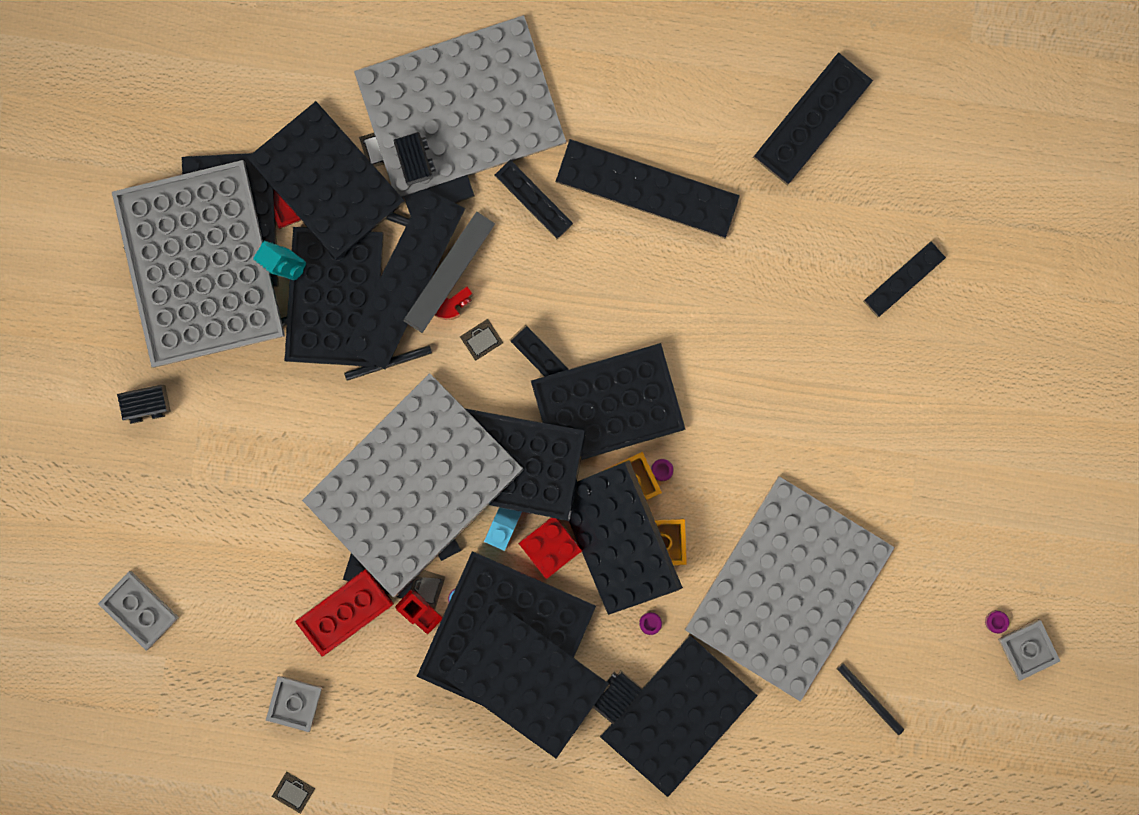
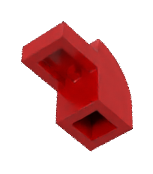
(448, 308)
(418, 611)

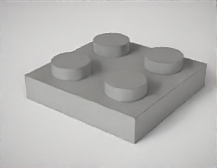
(1029, 650)
(294, 703)

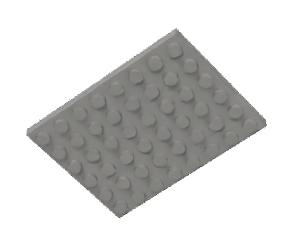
(470, 97)
(194, 264)
(412, 485)
(789, 588)

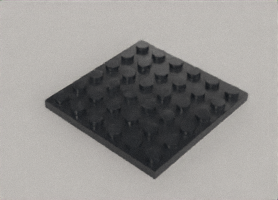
(479, 590)

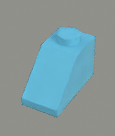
(502, 528)

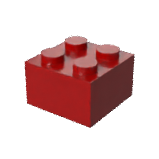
(550, 547)

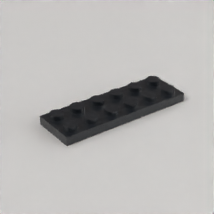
(812, 118)

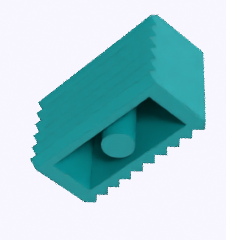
(279, 260)

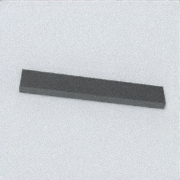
(449, 272)

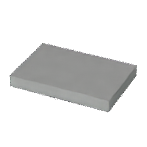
(138, 610)

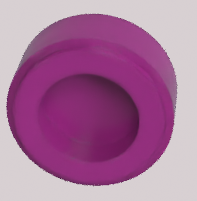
(662, 469)
(997, 622)
(650, 623)

